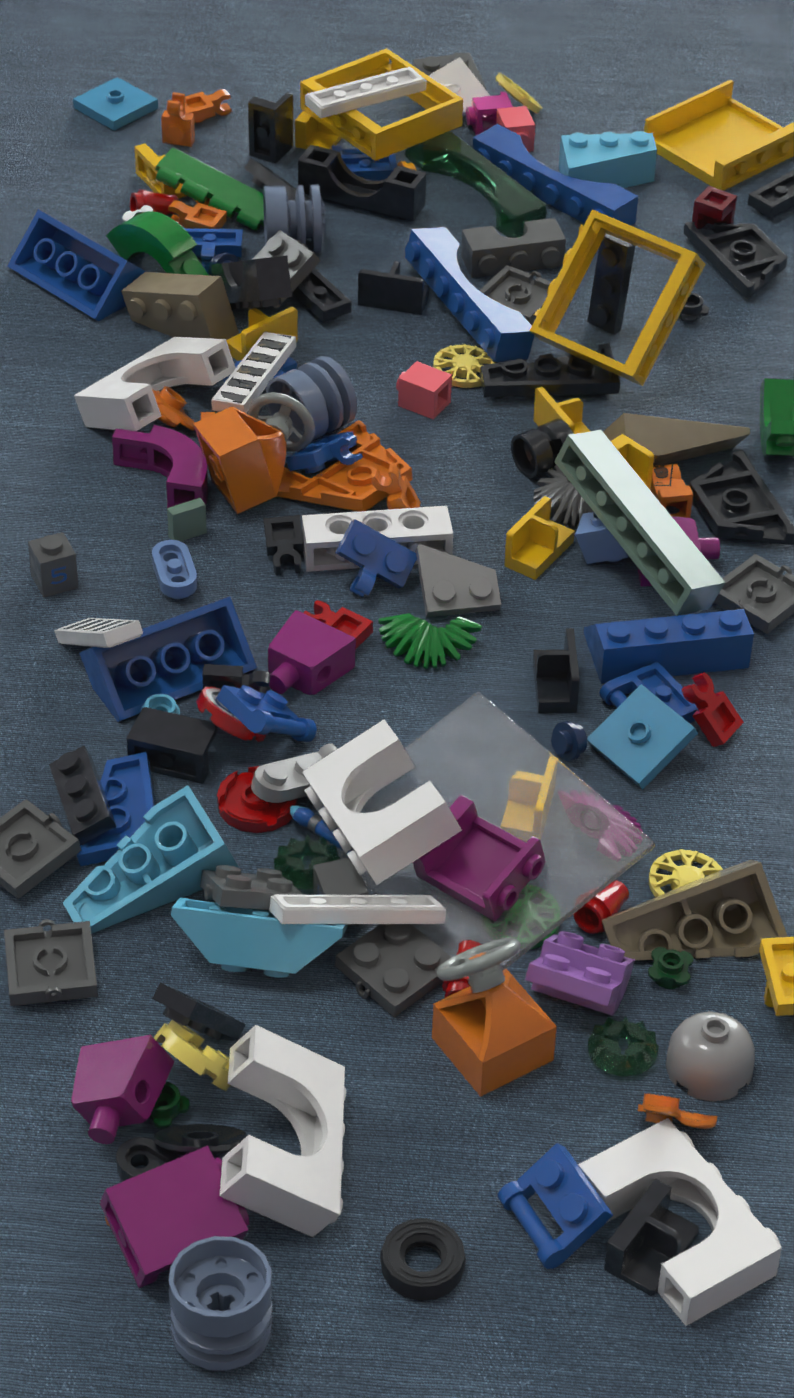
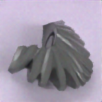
(566, 501)

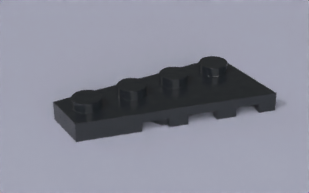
(556, 375)

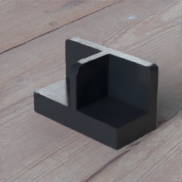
(270, 128)
(392, 291)
(557, 677)
(173, 743)
(648, 1239)

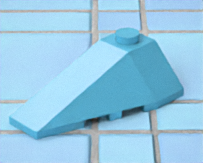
(152, 865)

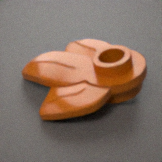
(171, 408)
(662, 1107)

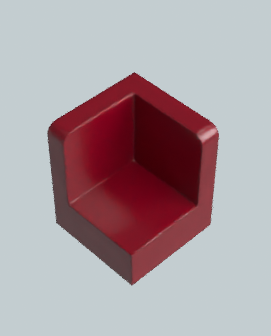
(714, 207)

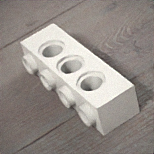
(405, 526)

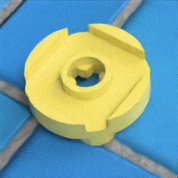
(186, 1047)

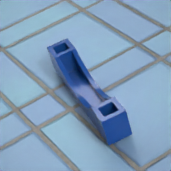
(558, 190)
(495, 327)

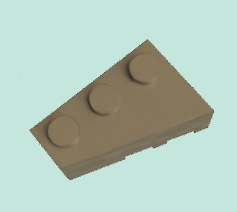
(181, 305)

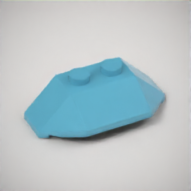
(252, 937)

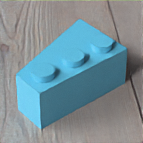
(609, 157)

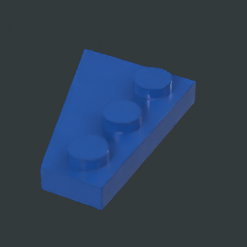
(130, 796)

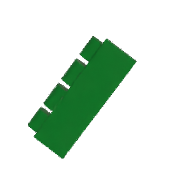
(205, 182)

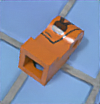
(671, 489)

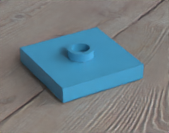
(115, 103)
(642, 736)

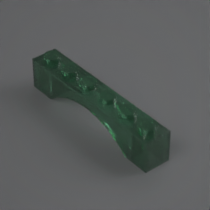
(458, 160)

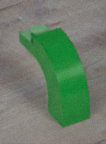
(161, 239)
(777, 417)

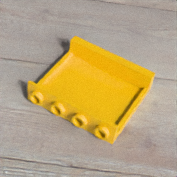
(719, 138)

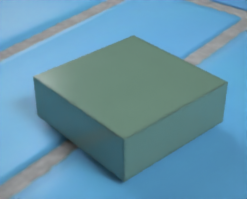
(187, 520)

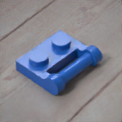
(365, 166)
(657, 681)
(265, 713)
(567, 1197)

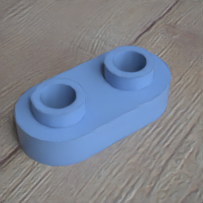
(174, 569)

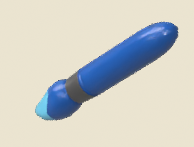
(307, 818)

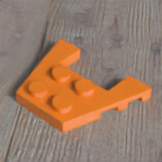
(344, 484)

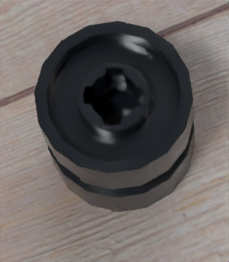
(538, 448)

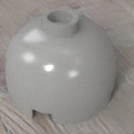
(711, 1056)

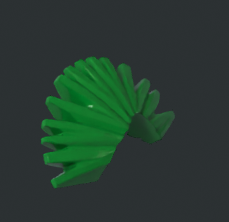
(427, 641)

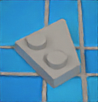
(455, 584)

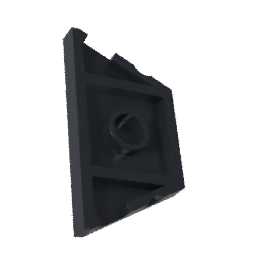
(739, 253)
(740, 503)

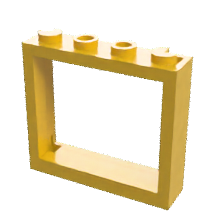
(441, 115)
(662, 317)

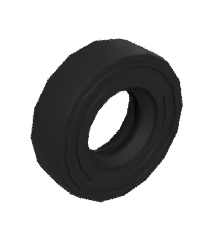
(418, 1284)

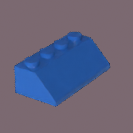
(73, 267)
(677, 642)
(167, 658)

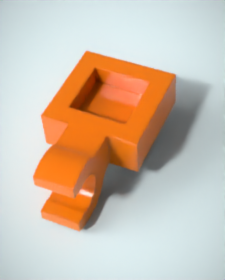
(206, 106)
(177, 125)
(200, 216)
(399, 488)

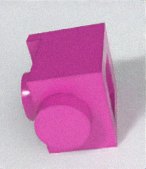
(484, 111)

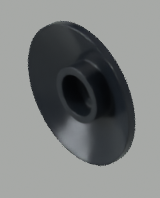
(192, 1137)

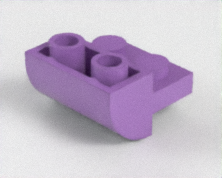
(581, 972)

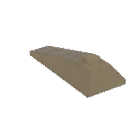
(676, 438)
(707, 917)

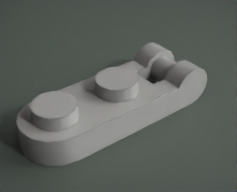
(284, 779)

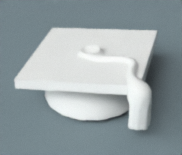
(461, 81)

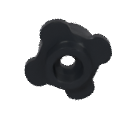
(693, 308)

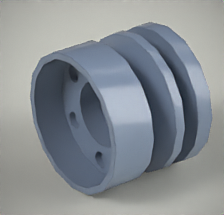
(297, 217)
(324, 392)
(220, 1303)

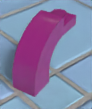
(168, 454)

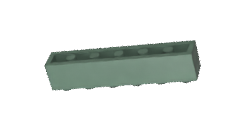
(639, 522)

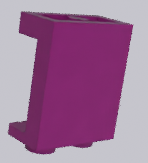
(481, 863)
(168, 1211)

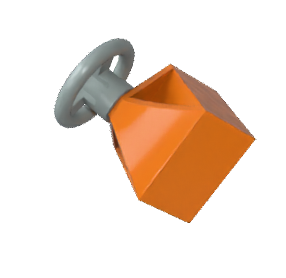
(250, 450)
(493, 1025)

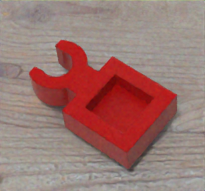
(343, 620)
(715, 711)

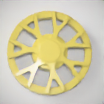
(518, 93)
(462, 365)
(681, 874)

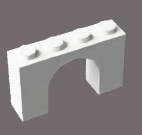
(126, 396)
(384, 838)
(311, 1094)
(727, 1262)

